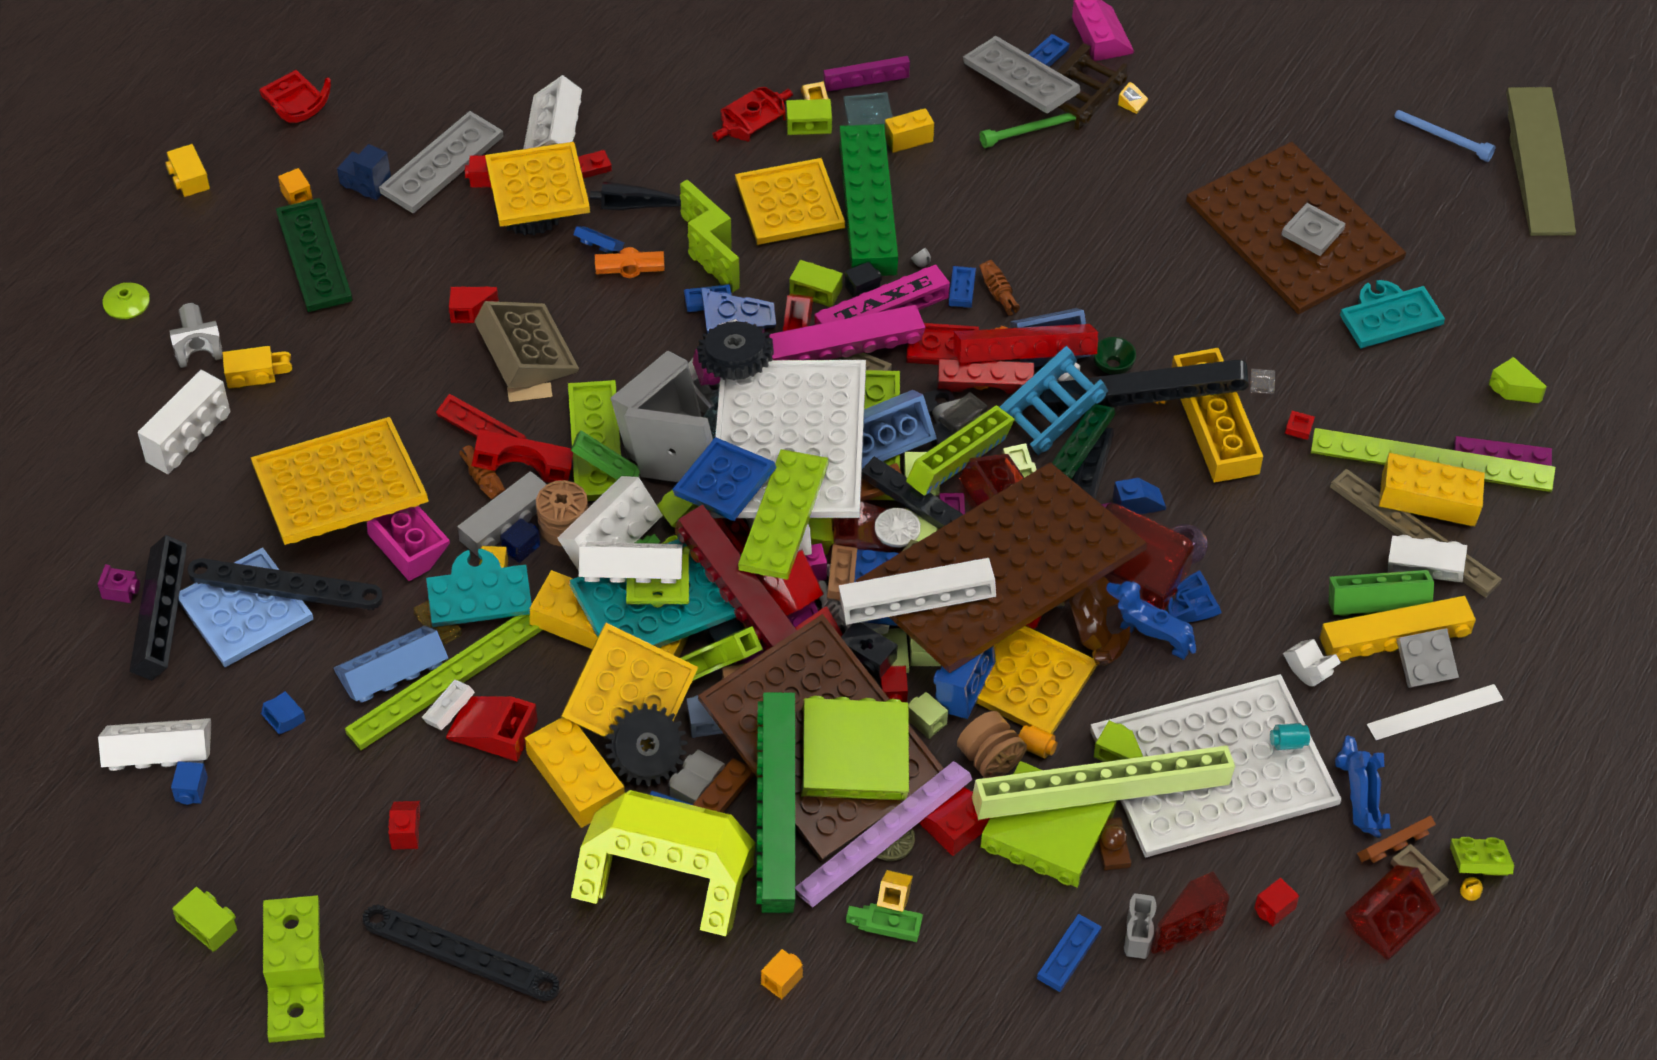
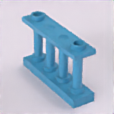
(1047, 379)

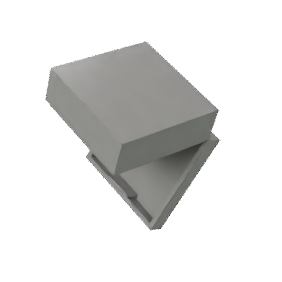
(662, 414)

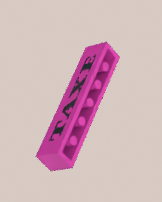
(917, 289)

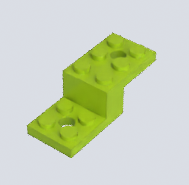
(709, 235)
(293, 968)

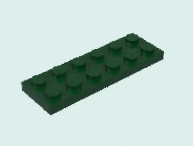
(314, 255)

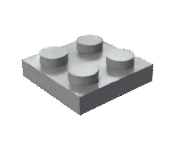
(1313, 229)
(1427, 658)

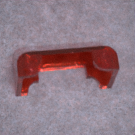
(1161, 564)

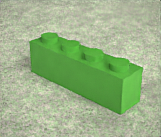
(1379, 592)

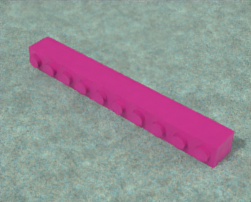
(840, 338)

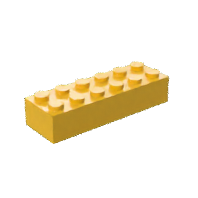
(1221, 426)
(561, 614)

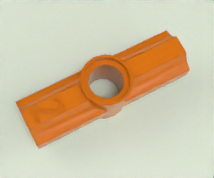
(629, 262)

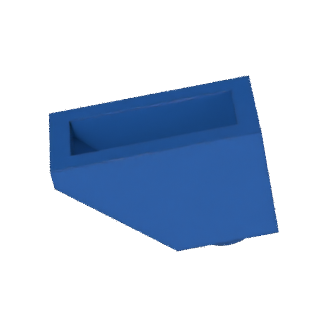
(1138, 496)

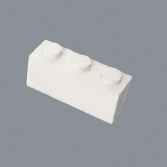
(1441, 559)

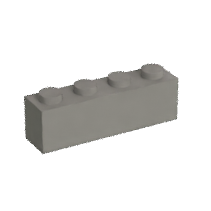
(501, 513)

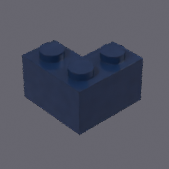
(365, 171)

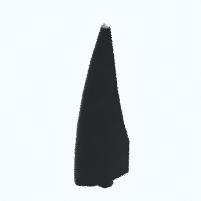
(625, 197)

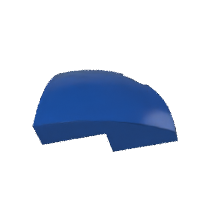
(1194, 600)

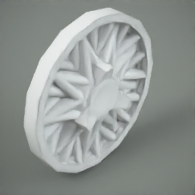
(897, 527)

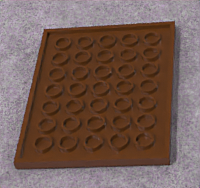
(1261, 199)
(810, 664)

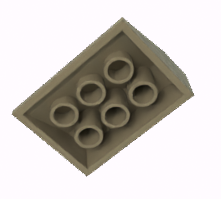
(524, 343)

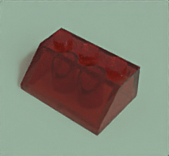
(989, 476)
(1393, 910)

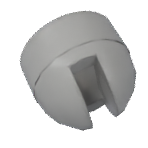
(922, 258)

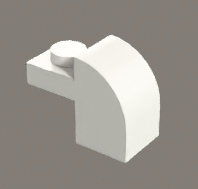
(1309, 663)

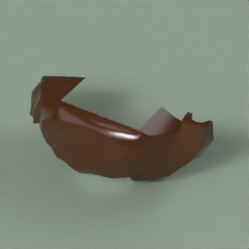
(1090, 620)

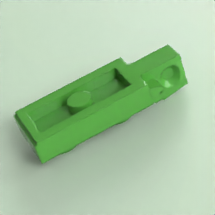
(886, 921)

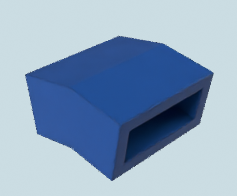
(282, 713)

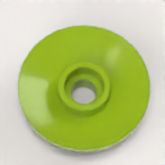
(126, 300)

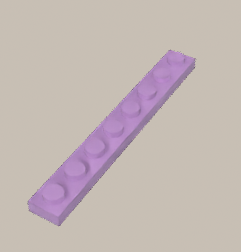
(883, 834)

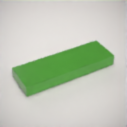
(603, 457)

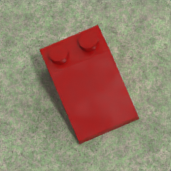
(955, 822)

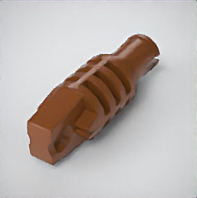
(999, 286)
(486, 479)

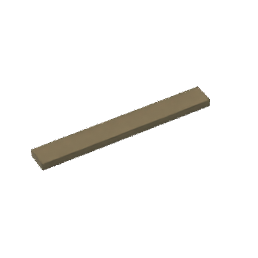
(1403, 523)

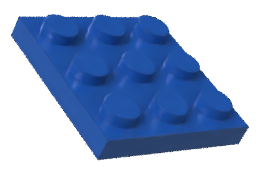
(724, 478)

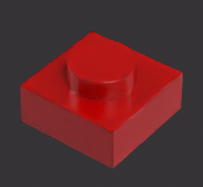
(1299, 425)

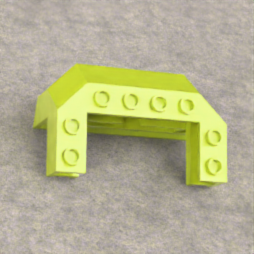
(673, 838)

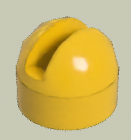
(1473, 892)

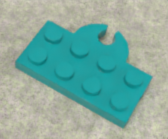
(1390, 313)
(478, 591)

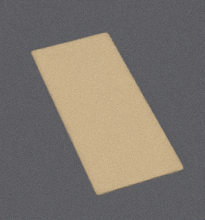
(536, 392)

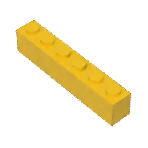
(1380, 630)

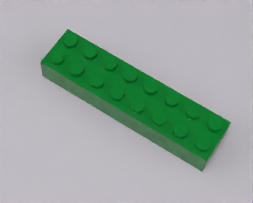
(868, 197)
(777, 808)

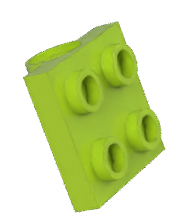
(1482, 856)

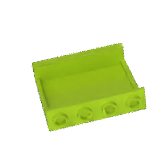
(855, 748)
(1049, 840)

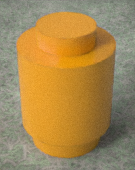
(1038, 741)

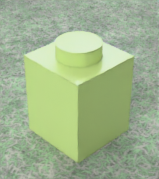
(927, 715)

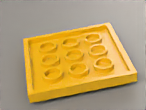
(537, 184)
(789, 201)
(625, 674)
(1035, 679)

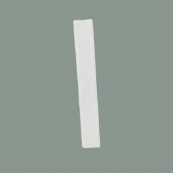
(1434, 712)

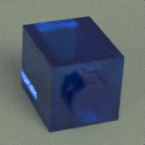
(520, 540)

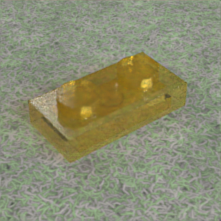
(446, 633)

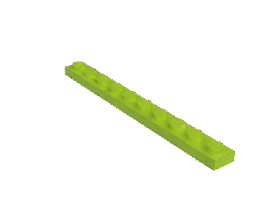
(1376, 451)
(431, 686)

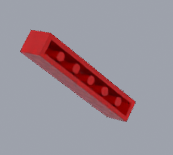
(1024, 342)

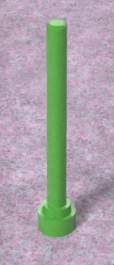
(989, 138)

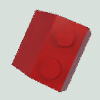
(798, 590)

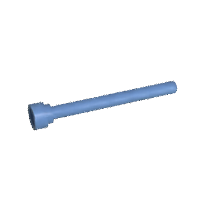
(1484, 151)

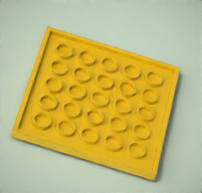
(338, 480)

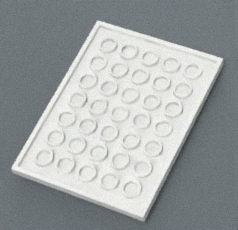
(806, 410)
(1265, 782)

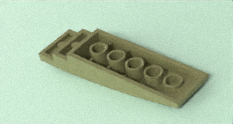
(1540, 161)

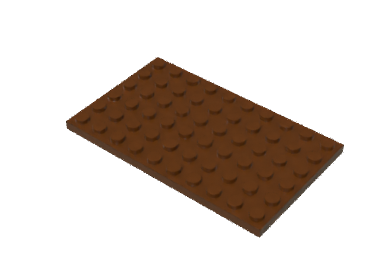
(1043, 548)

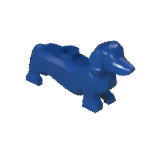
(1152, 620)
(1364, 786)

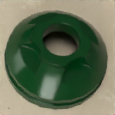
(1115, 349)

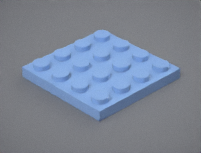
(238, 620)

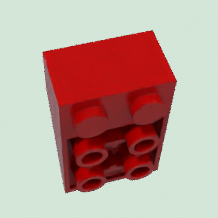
(495, 725)

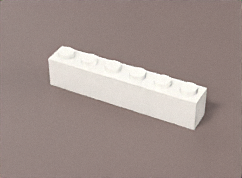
(917, 591)

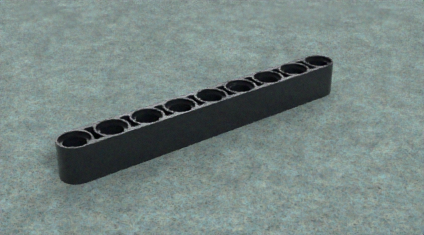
(1159, 384)

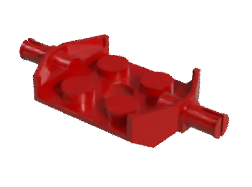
(741, 122)

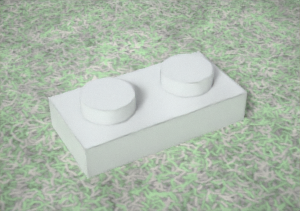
(448, 705)

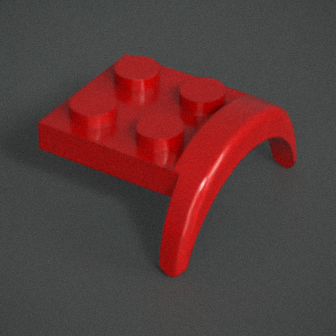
(295, 97)

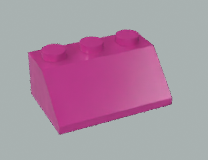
(1100, 29)
(408, 540)

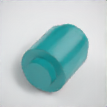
(1290, 736)

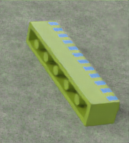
(954, 452)

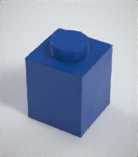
(189, 782)

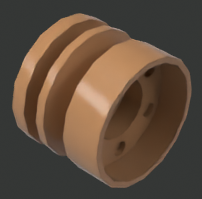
(558, 507)
(991, 745)

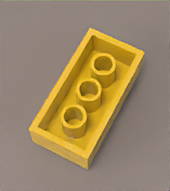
(1432, 489)
(573, 769)

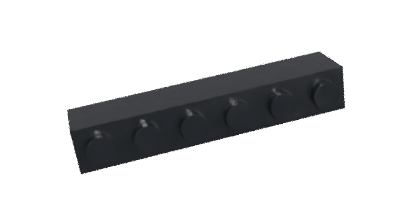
(158, 608)

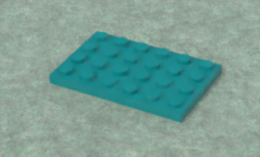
(659, 626)

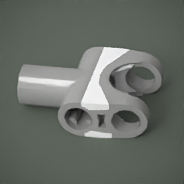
(194, 335)

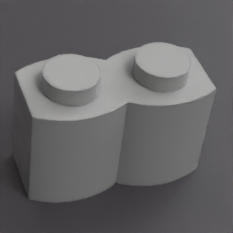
(695, 777)
(1140, 926)

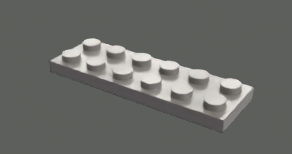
(1021, 74)
(440, 162)

